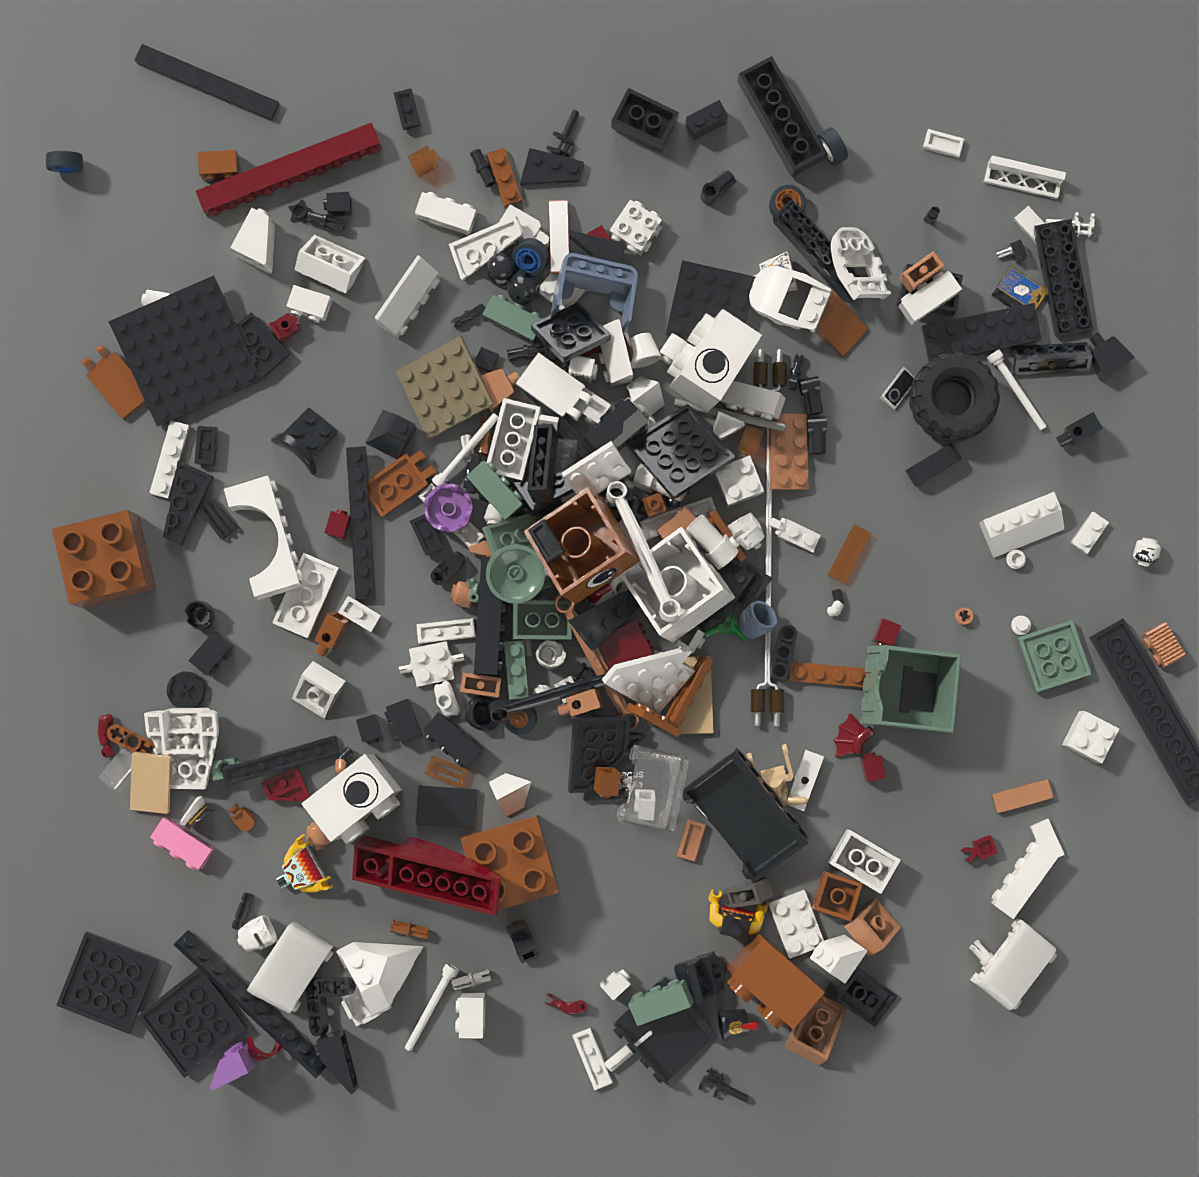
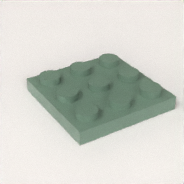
(1053, 656)

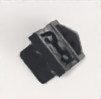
(703, 975)

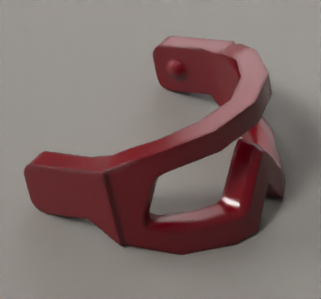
(252, 1049)

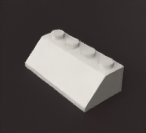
(407, 297)
(1023, 524)

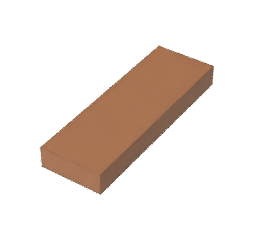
(1022, 796)

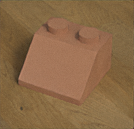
(872, 927)

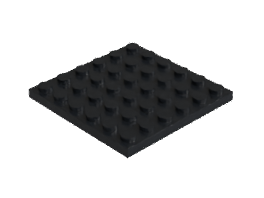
(185, 351)

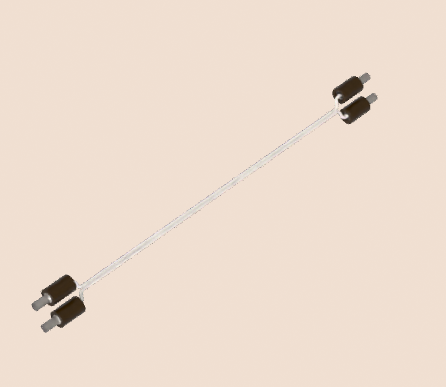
(779, 380)

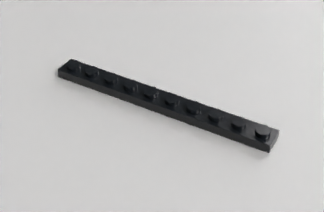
(253, 1006)

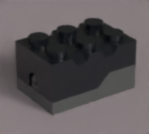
(619, 426)

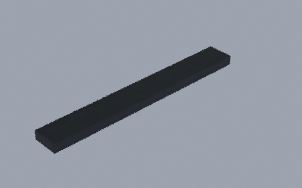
(207, 81)

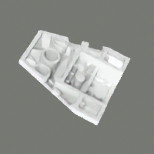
(189, 738)

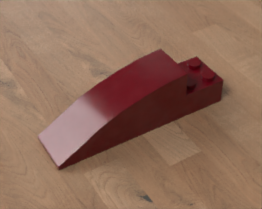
(426, 872)

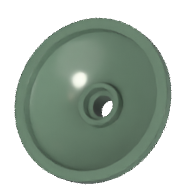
(517, 587)

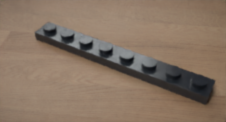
(360, 523)

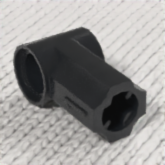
(717, 186)
(811, 390)
(816, 434)

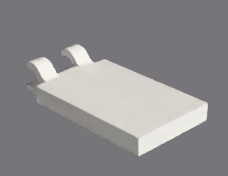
(553, 387)

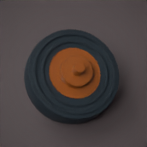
(521, 721)

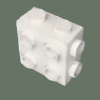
(636, 227)

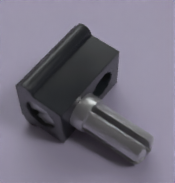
(1017, 249)

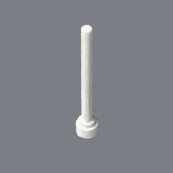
(997, 359)
(442, 478)
(449, 973)

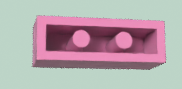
(182, 843)

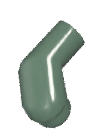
(474, 589)

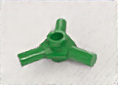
(728, 627)

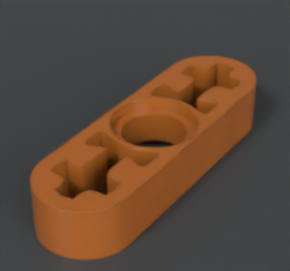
(123, 730)

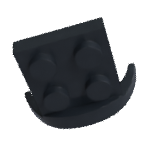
(307, 437)

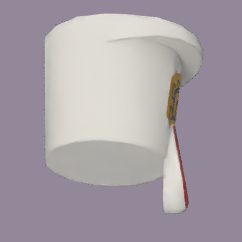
(642, 350)

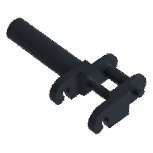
(565, 134)
(721, 1086)

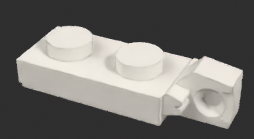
(795, 533)

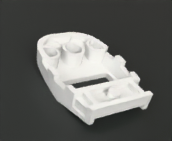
(854, 249)
(771, 288)

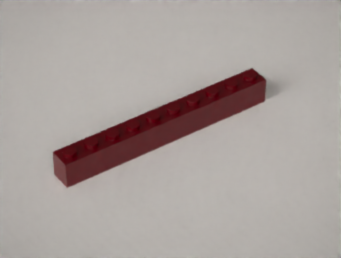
(288, 170)

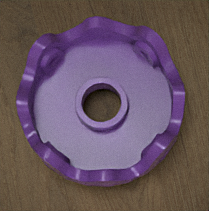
(445, 495)

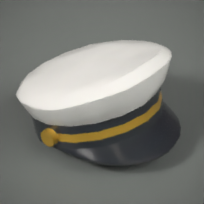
(195, 813)

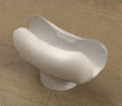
(446, 699)

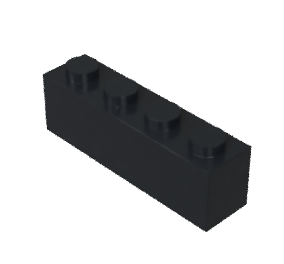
(542, 463)

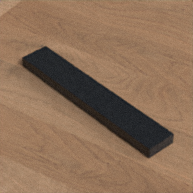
(280, 760)

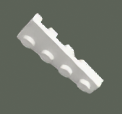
(477, 249)

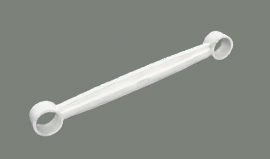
(643, 551)

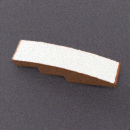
(558, 233)

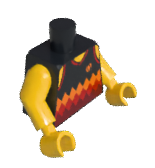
(735, 921)

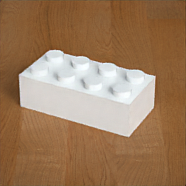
(513, 439)

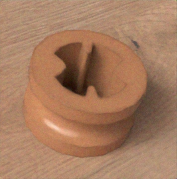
(958, 619)

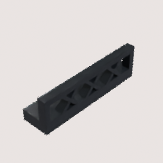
(1051, 361)

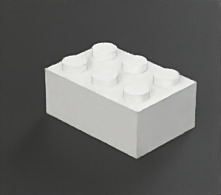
(864, 861)

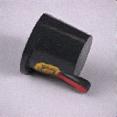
(735, 1024)

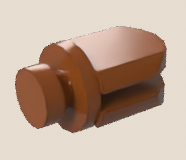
(242, 817)

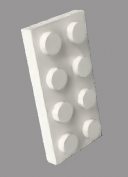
(303, 605)

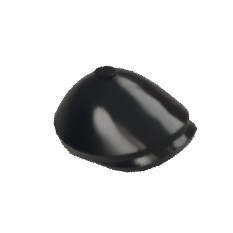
(478, 714)

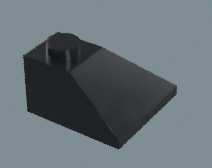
(391, 434)

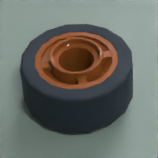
(786, 193)

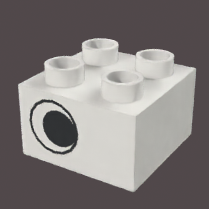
(712, 365)
(689, 581)
(352, 797)

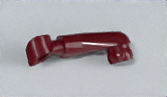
(103, 723)
(569, 1008)

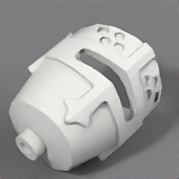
(747, 531)
(257, 934)

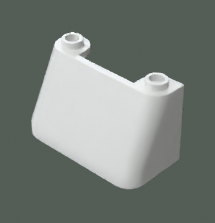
(1015, 965)
(290, 967)

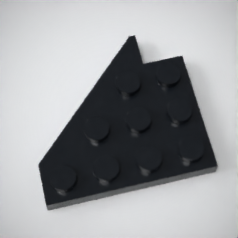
(598, 743)

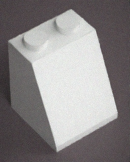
(256, 240)

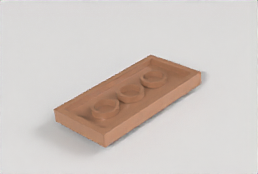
(789, 453)

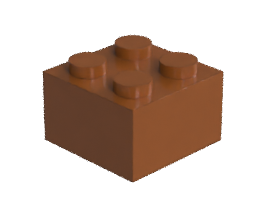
(836, 895)

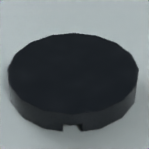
(186, 690)

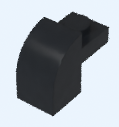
(523, 941)

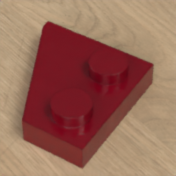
(286, 786)

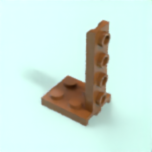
(680, 704)

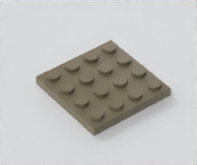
(445, 387)

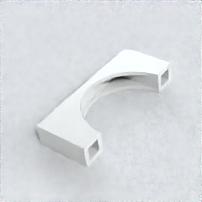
(282, 572)

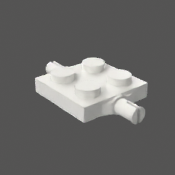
(431, 663)

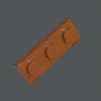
(504, 177)
(716, 521)

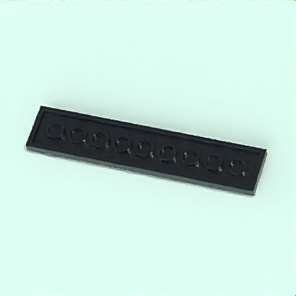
(1150, 706)

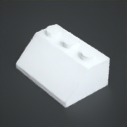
(329, 263)
(615, 356)

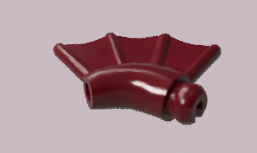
(851, 737)

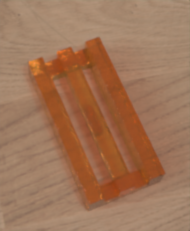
(461, 777)

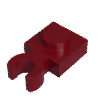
(981, 848)

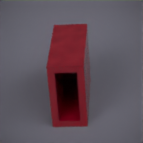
(625, 645)

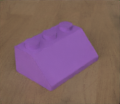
(233, 1065)

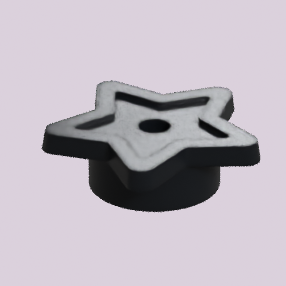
(299, 207)

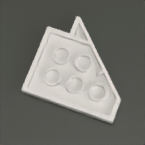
(652, 678)

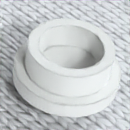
(1015, 559)
(1020, 625)

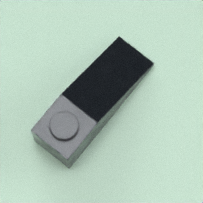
(599, 247)

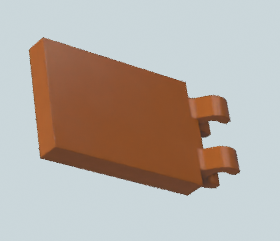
(115, 382)
(399, 482)

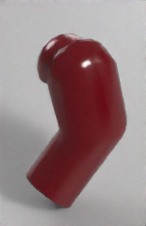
(596, 596)

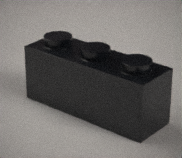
(452, 740)

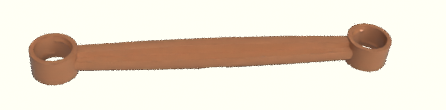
(598, 665)

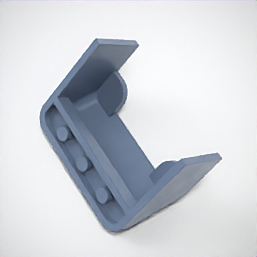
(600, 277)

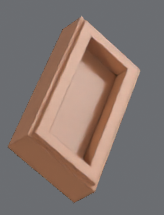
(691, 840)

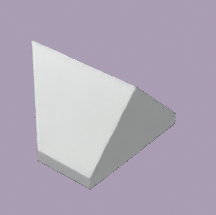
(647, 393)
(726, 425)
(510, 792)

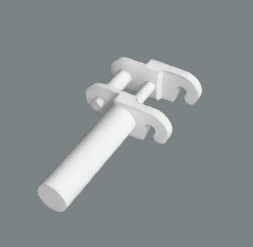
(1076, 224)

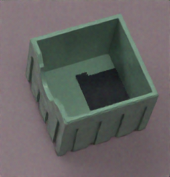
(910, 688)

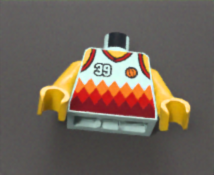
(303, 869)

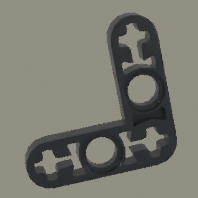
(322, 992)

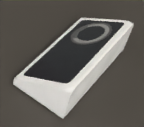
(898, 388)

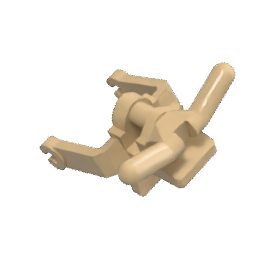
(776, 779)

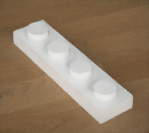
(170, 454)

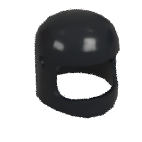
(500, 268)

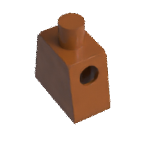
(334, 625)

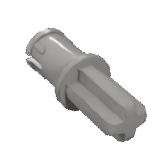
(471, 980)

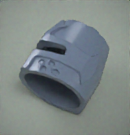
(757, 620)

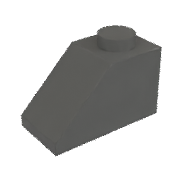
(749, 893)

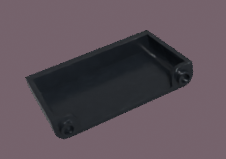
(747, 814)

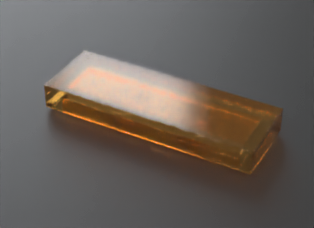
(849, 554)

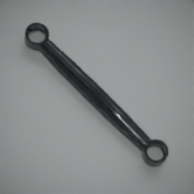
(564, 428)
(543, 697)

